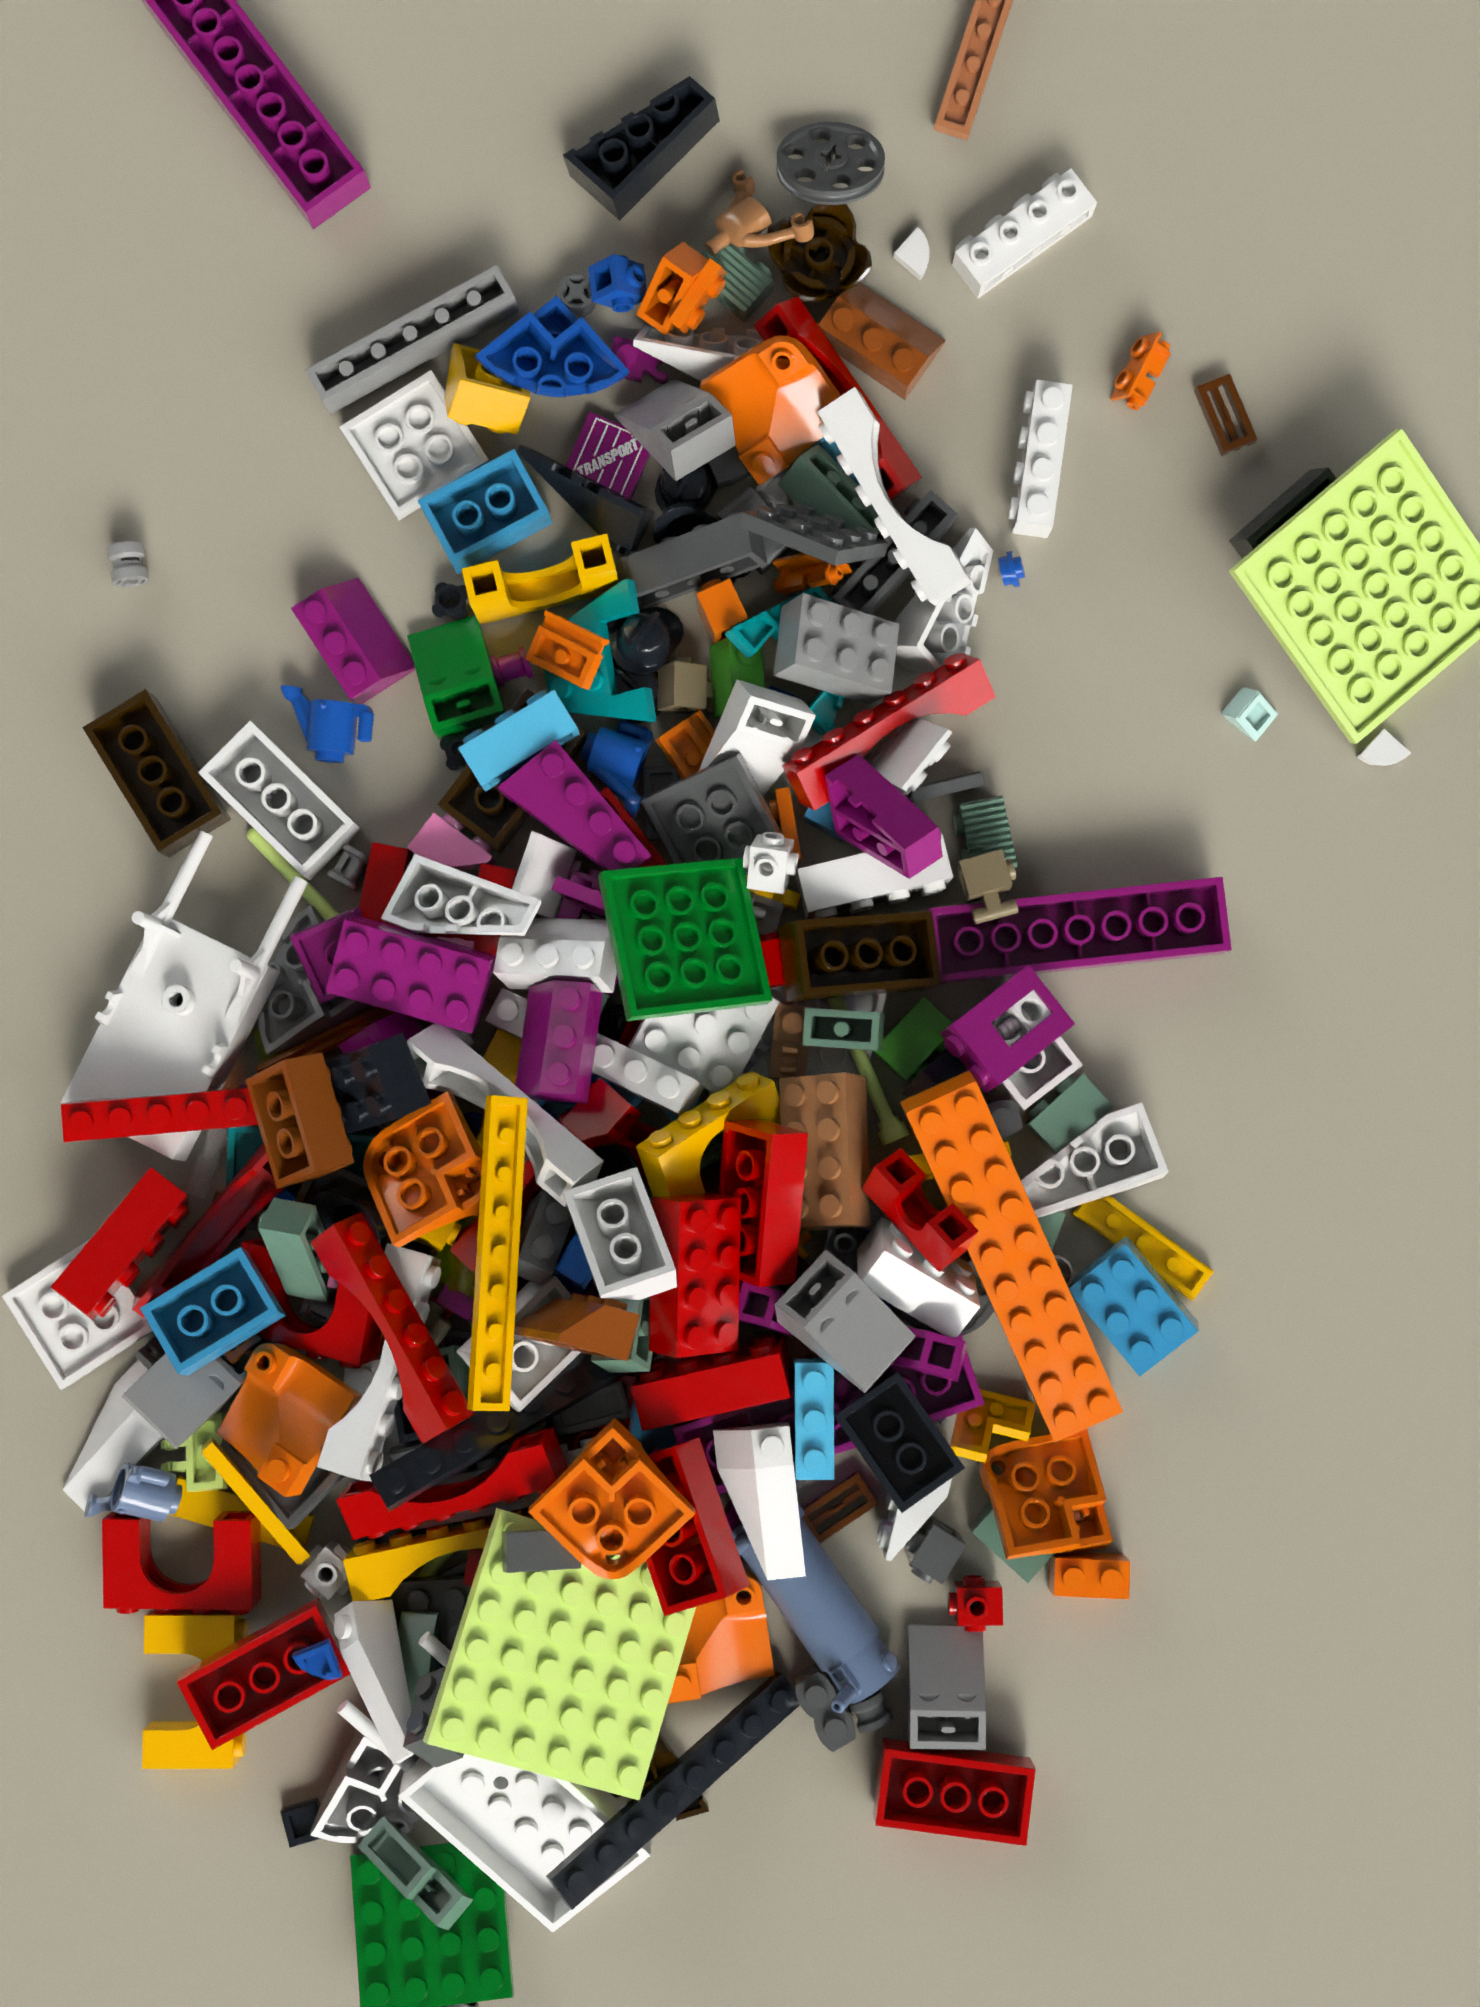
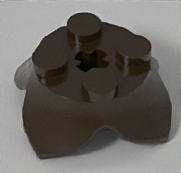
(844, 258)

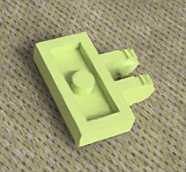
(199, 1472)

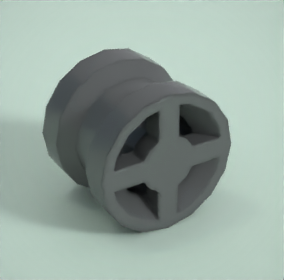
(577, 287)
(871, 1713)

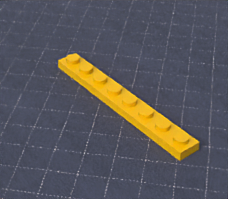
(497, 1254)

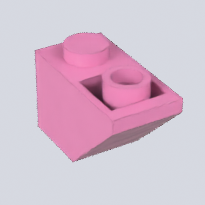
(443, 843)

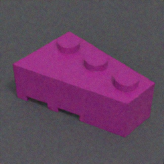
(881, 819)

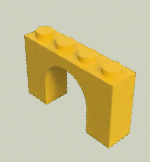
(504, 595)
(674, 1153)
(182, 1742)

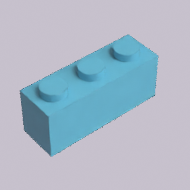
(517, 738)
(813, 1419)

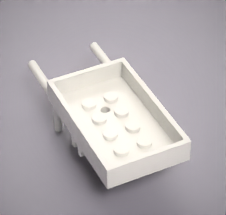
(164, 1048)
(505, 1817)

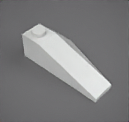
(696, 353)
(935, 632)
(455, 902)
(1102, 1161)

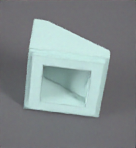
(1250, 712)

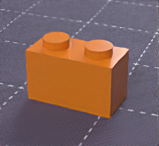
(669, 285)
(719, 608)
(1089, 1575)

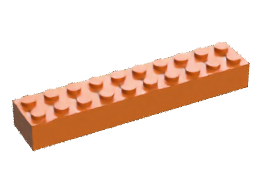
(1012, 1256)

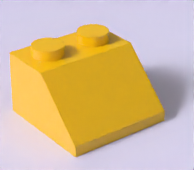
(480, 397)

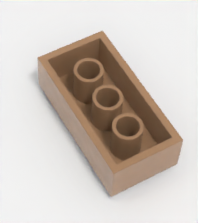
(837, 1154)

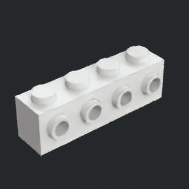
(1023, 232)
(1041, 459)

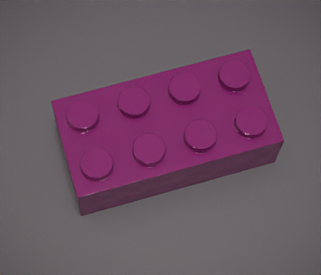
(410, 973)

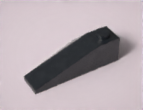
(598, 505)

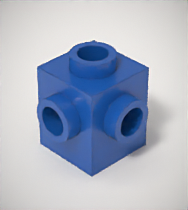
(617, 282)

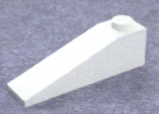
(116, 1439)
(762, 1486)
(375, 1661)

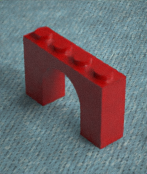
(385, 872)
(347, 1336)
(136, 1582)

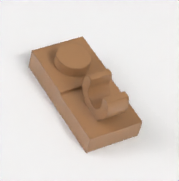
(787, 1049)

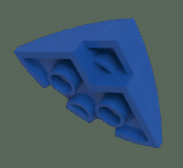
(553, 354)

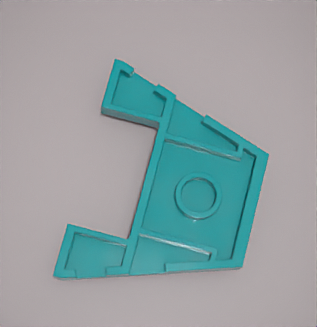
(752, 635)
(603, 694)

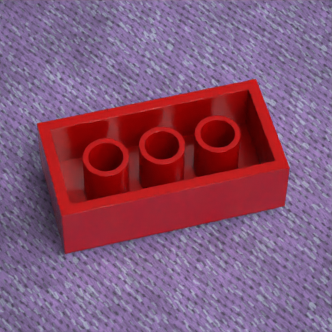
(767, 1171)
(121, 1244)
(705, 1249)
(714, 1383)
(701, 1557)
(257, 1675)
(954, 1792)

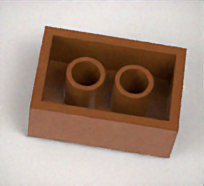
(299, 1120)

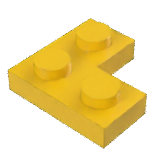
(998, 1415)

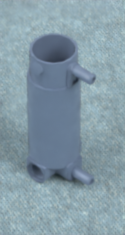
(828, 1620)

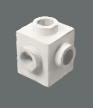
(770, 862)
(317, 1580)

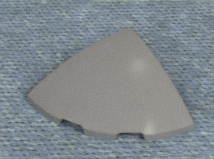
(292, 1007)
(362, 1793)

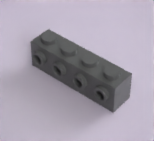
(691, 560)
(882, 575)

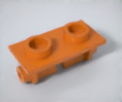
(1147, 356)
(804, 569)

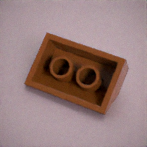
(880, 339)
(583, 1325)

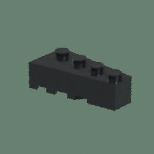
(642, 149)

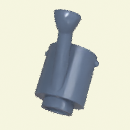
(139, 1493)

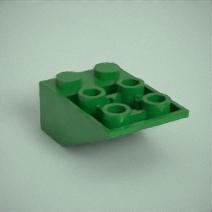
(456, 677)

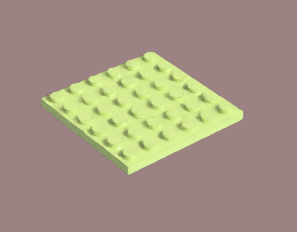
(1370, 586)
(559, 1670)

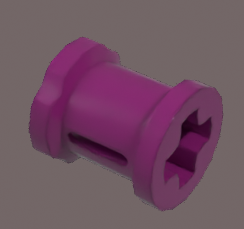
(511, 666)

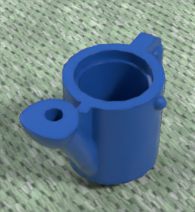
(330, 724)
(619, 759)

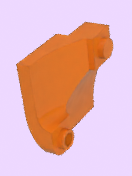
(773, 403)
(424, 1170)
(285, 1415)
(1047, 1496)
(612, 1505)
(725, 1645)

